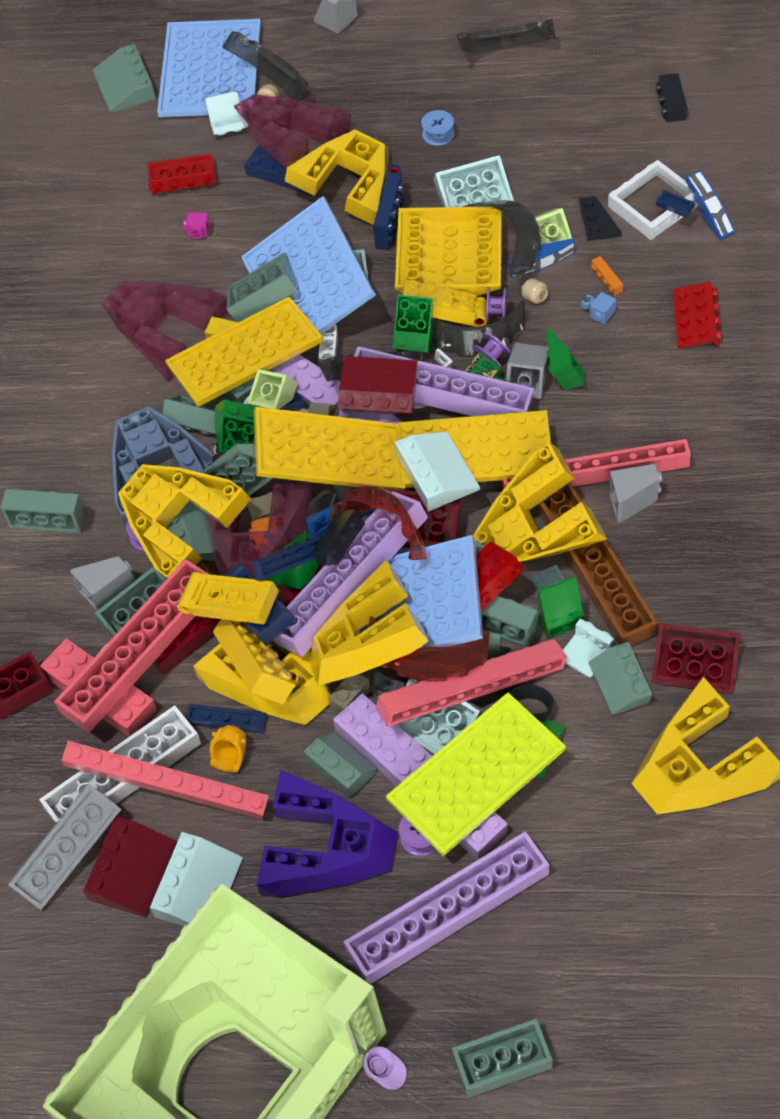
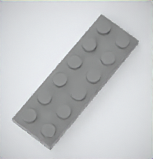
(64, 846)

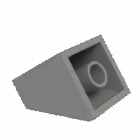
(336, 14)
(528, 367)
(633, 490)
(102, 580)

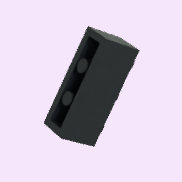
(671, 97)
(338, 537)

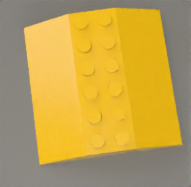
(450, 248)

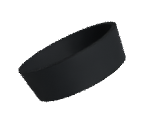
(538, 693)

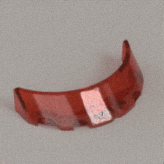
(372, 497)
(439, 663)

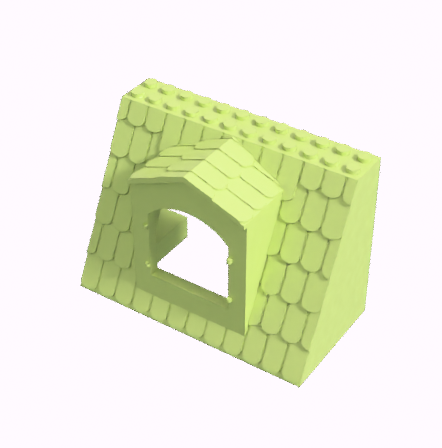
(218, 978)

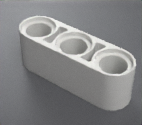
(330, 345)

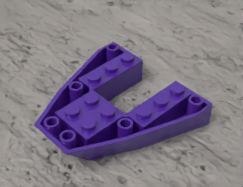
(356, 848)

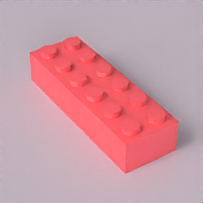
(126, 715)

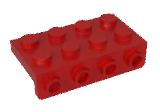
(181, 173)
(697, 315)
(495, 572)

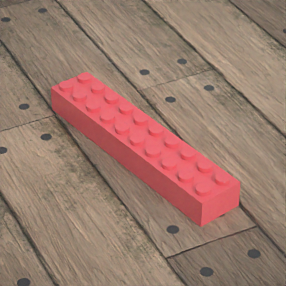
(128, 653)

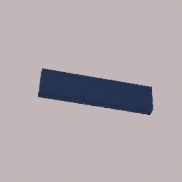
(219, 717)

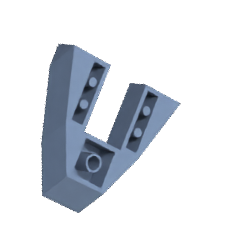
(150, 440)

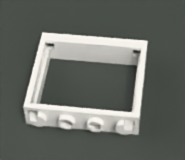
(665, 220)

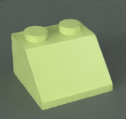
(553, 226)
(272, 390)

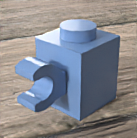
(600, 308)

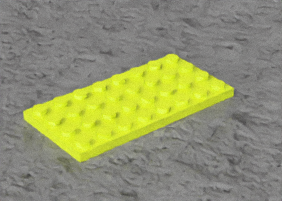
(475, 773)

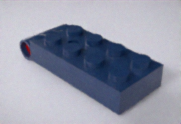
(267, 168)
(388, 209)
(278, 618)

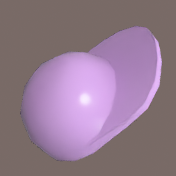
(384, 1067)

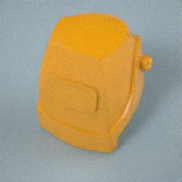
(227, 748)

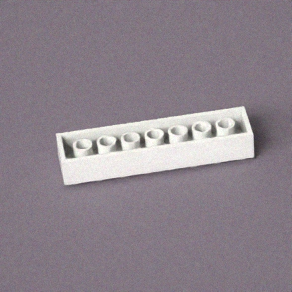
(157, 743)

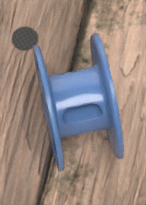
(438, 127)

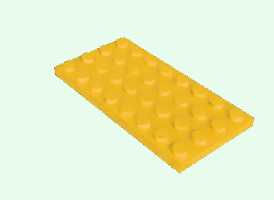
(242, 349)
(489, 444)
(326, 449)

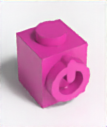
(197, 225)

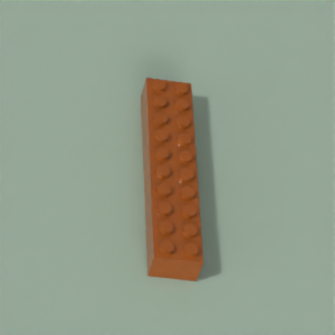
(603, 578)

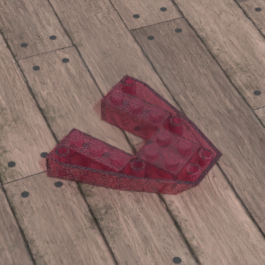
(272, 117)
(141, 306)
(285, 523)

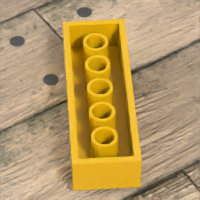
(254, 661)

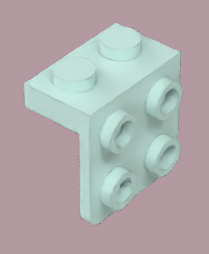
(222, 113)
(585, 646)

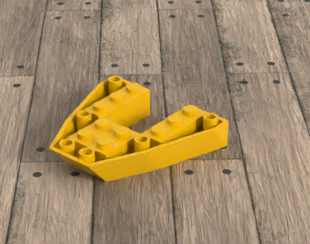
(352, 151)
(160, 493)
(511, 524)
(340, 647)
(301, 705)
(678, 781)

